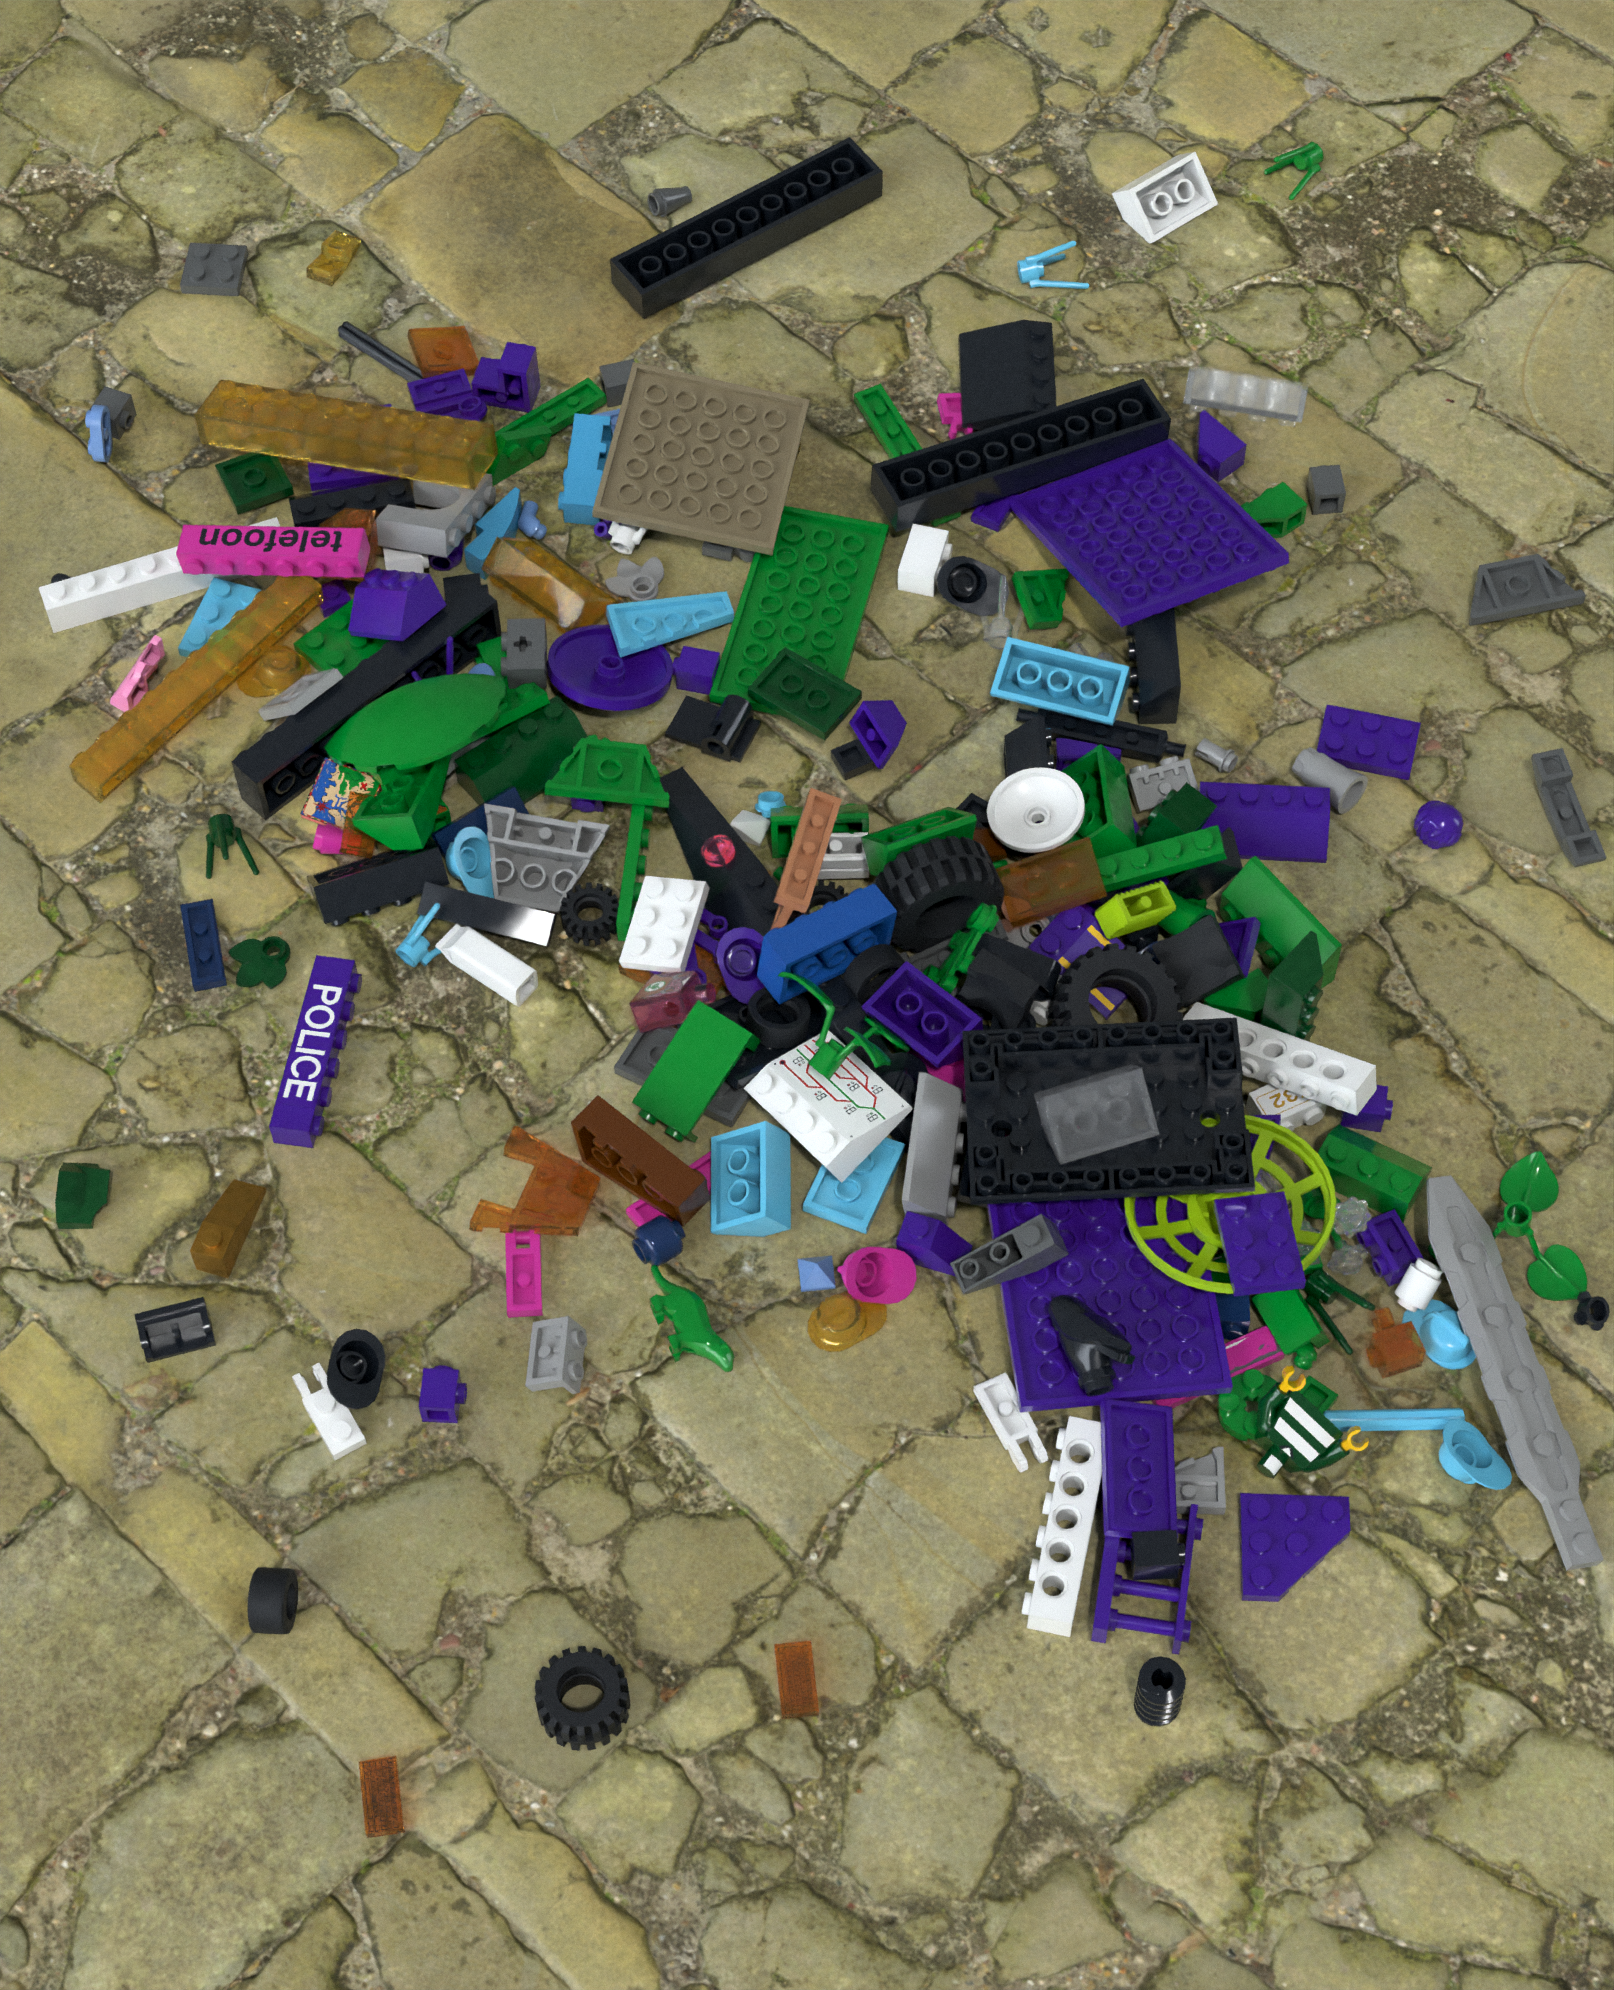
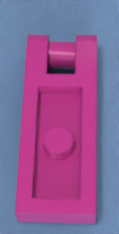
(523, 1274)

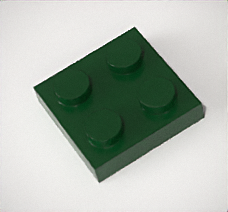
(254, 480)

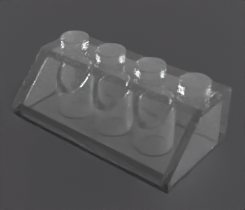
(1246, 394)

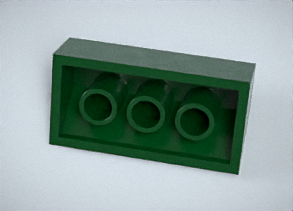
(521, 754)
(1295, 991)

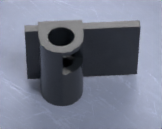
(715, 729)

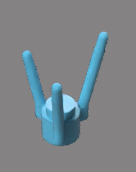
(1032, 268)
(415, 946)

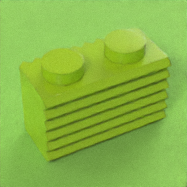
(1135, 910)

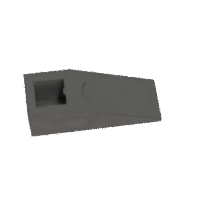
(1011, 1255)

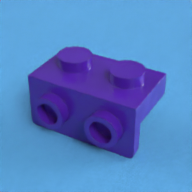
(1389, 1246)

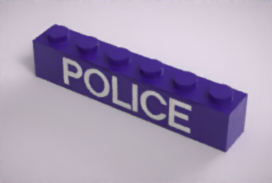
(315, 1052)

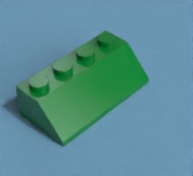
(1107, 802)
(1282, 917)

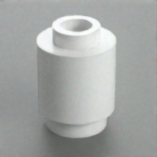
(1418, 1285)

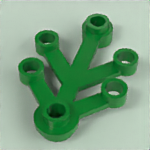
(963, 944)

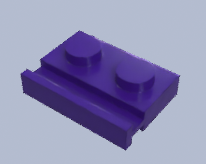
(440, 392)

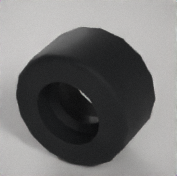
(272, 1600)

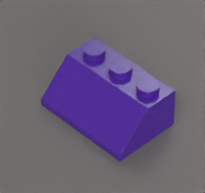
(393, 604)
(923, 1015)

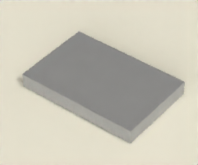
(300, 694)

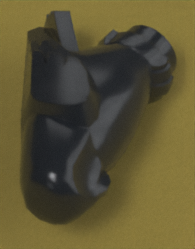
(1089, 1343)

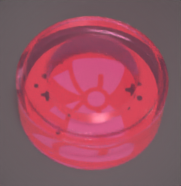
(718, 851)

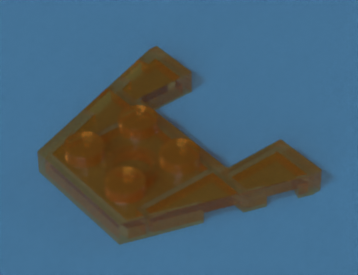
(553, 1197)

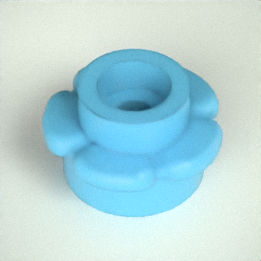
(769, 800)

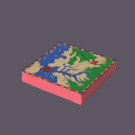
(331, 791)

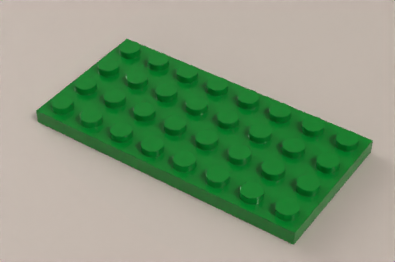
(802, 599)

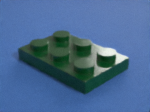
(804, 693)

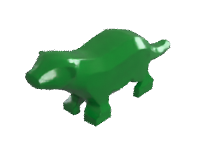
(690, 1322)

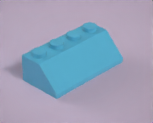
(1061, 681)

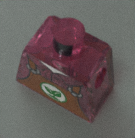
(669, 999)

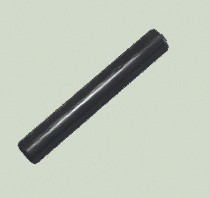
(379, 352)

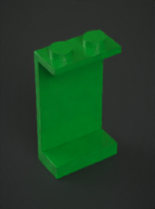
(692, 1070)

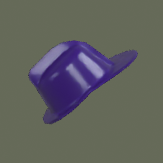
(738, 961)

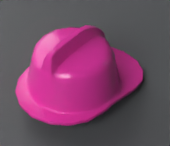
(878, 1275)

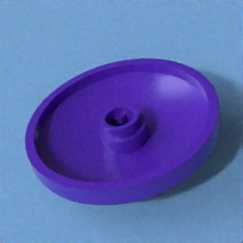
(590, 671)

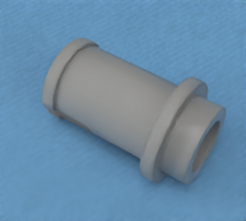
(1218, 756)

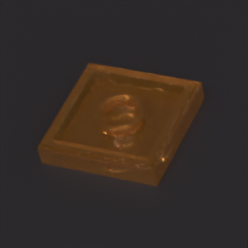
(443, 350)

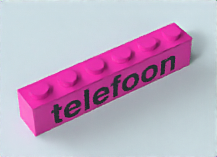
(273, 551)

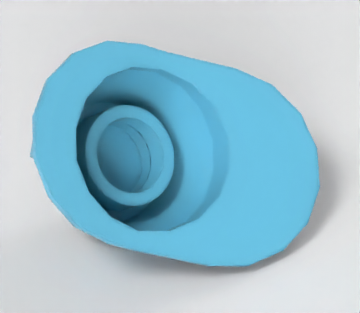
(470, 860)
(1442, 1335)
(1470, 1457)

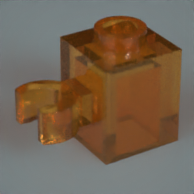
(1394, 1347)

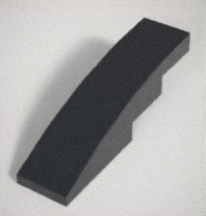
(488, 914)

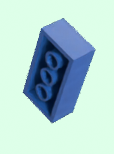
(825, 941)

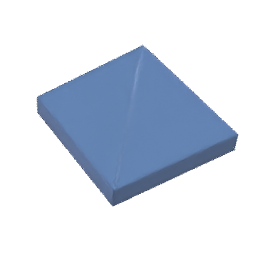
(816, 1273)

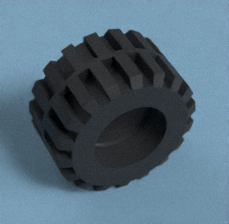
(576, 1670)

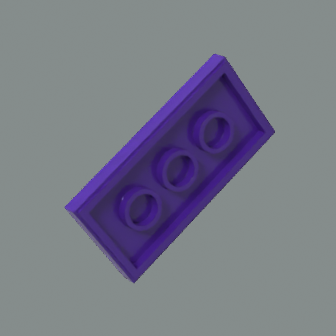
(1137, 1468)

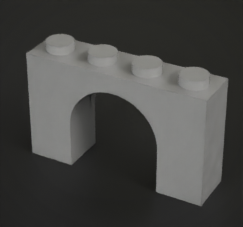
(435, 530)

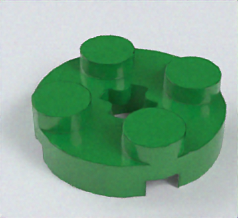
(1231, 1406)

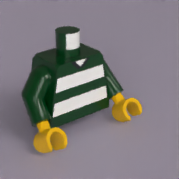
(1297, 1432)

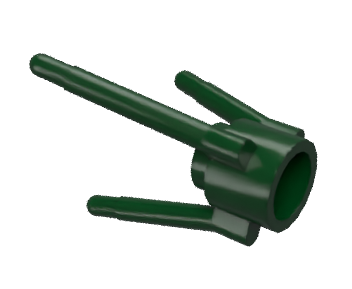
(222, 834)
(1326, 1289)

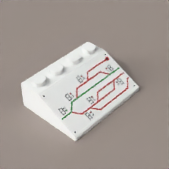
(831, 1118)

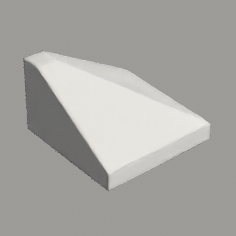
(751, 827)

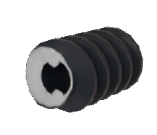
(1159, 1691)

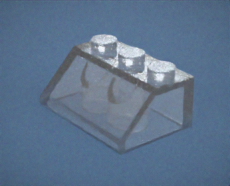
(1097, 1113)

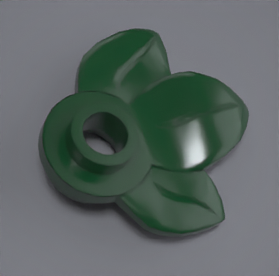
(258, 964)

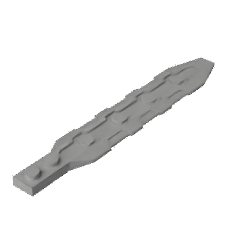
(1510, 1368)

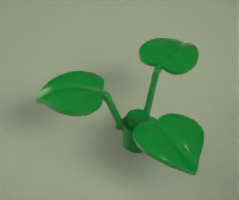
(833, 1054)
(1529, 1188)

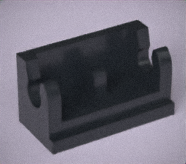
(175, 1329)

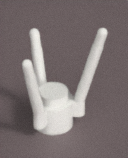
(625, 537)

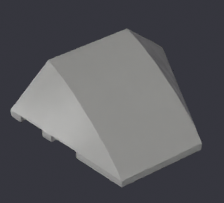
(538, 856)

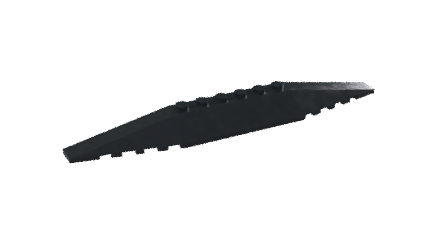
(746, 897)

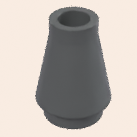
(667, 200)

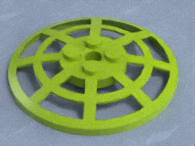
(1202, 1218)

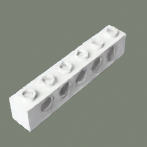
(1299, 1064)
(1057, 1612)

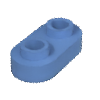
(100, 433)

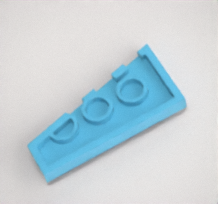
(660, 621)

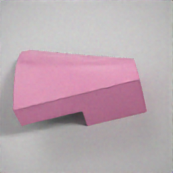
(135, 683)

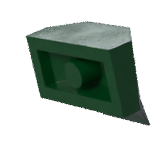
(80, 1194)

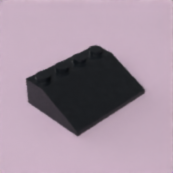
(1006, 372)

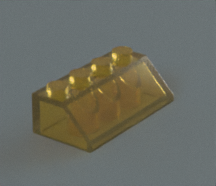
(546, 583)

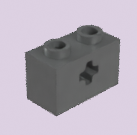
(526, 652)

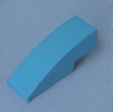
(498, 522)

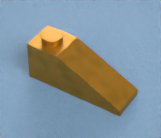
(226, 1228)

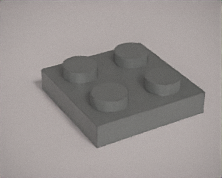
(214, 269)

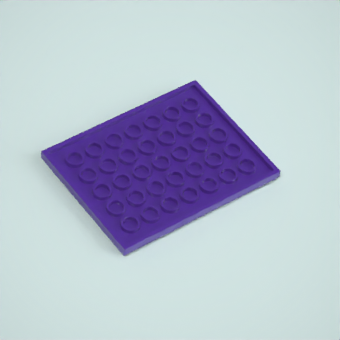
(1148, 532)
(1168, 1324)

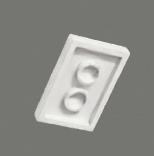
(664, 924)

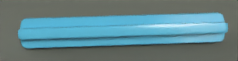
(1394, 1418)

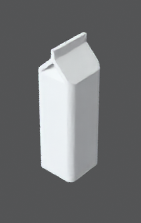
(489, 964)

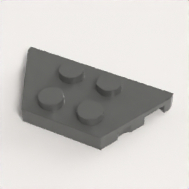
(1519, 589)

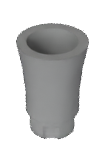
(1321, 771)

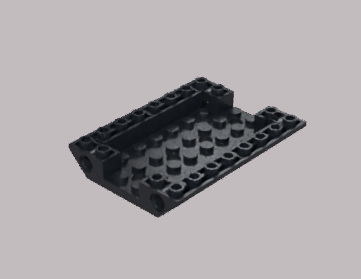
(1189, 1076)

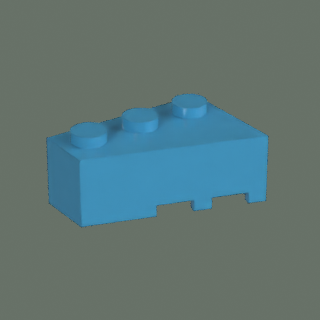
(585, 467)

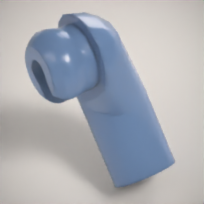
(529, 523)

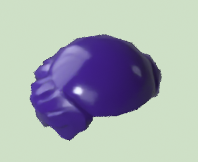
(1438, 824)

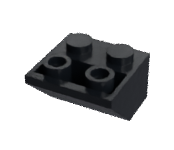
(1028, 747)

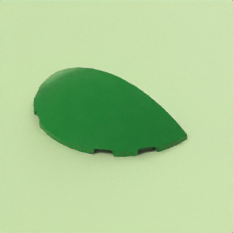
(418, 722)

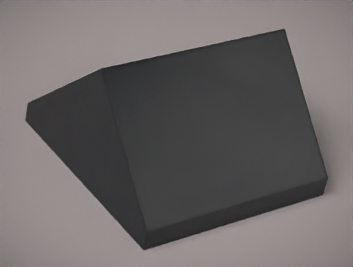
(1205, 880)

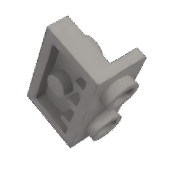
(1153, 785)
(556, 1355)

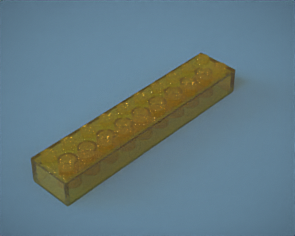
(347, 434)

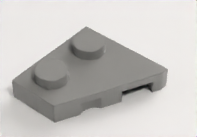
(1201, 1484)

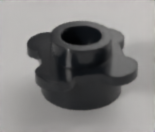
(1599, 1311)

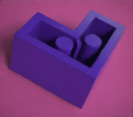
(509, 381)

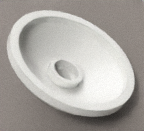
(1035, 797)

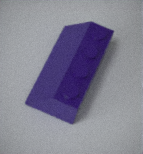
(1272, 819)

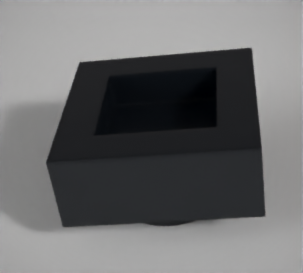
(851, 759)

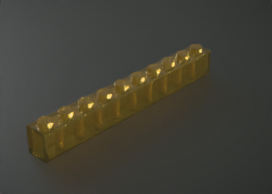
(194, 685)

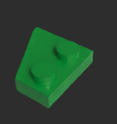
(518, 450)
(1041, 596)

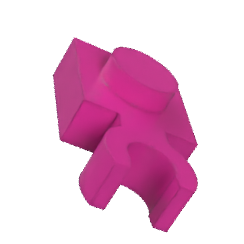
(950, 413)

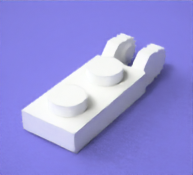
(1001, 1406)
(330, 1417)

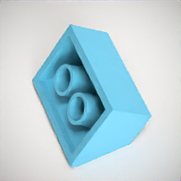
(751, 1181)

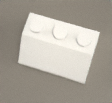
(1166, 197)

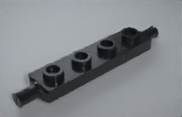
(1132, 739)

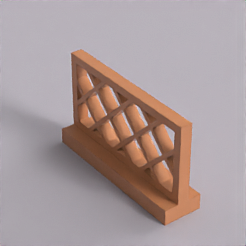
(805, 855)

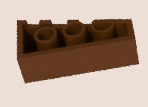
(638, 1162)

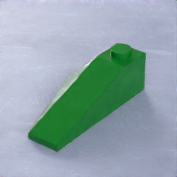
(405, 808)

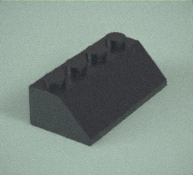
(317, 507)
(1155, 668)
(376, 882)

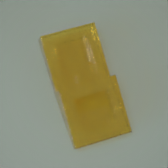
(334, 259)

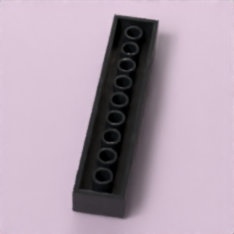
(746, 227)
(1018, 454)
(291, 754)

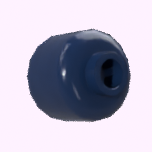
(658, 1240)

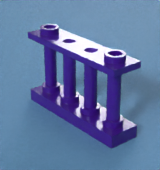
(1112, 1584)

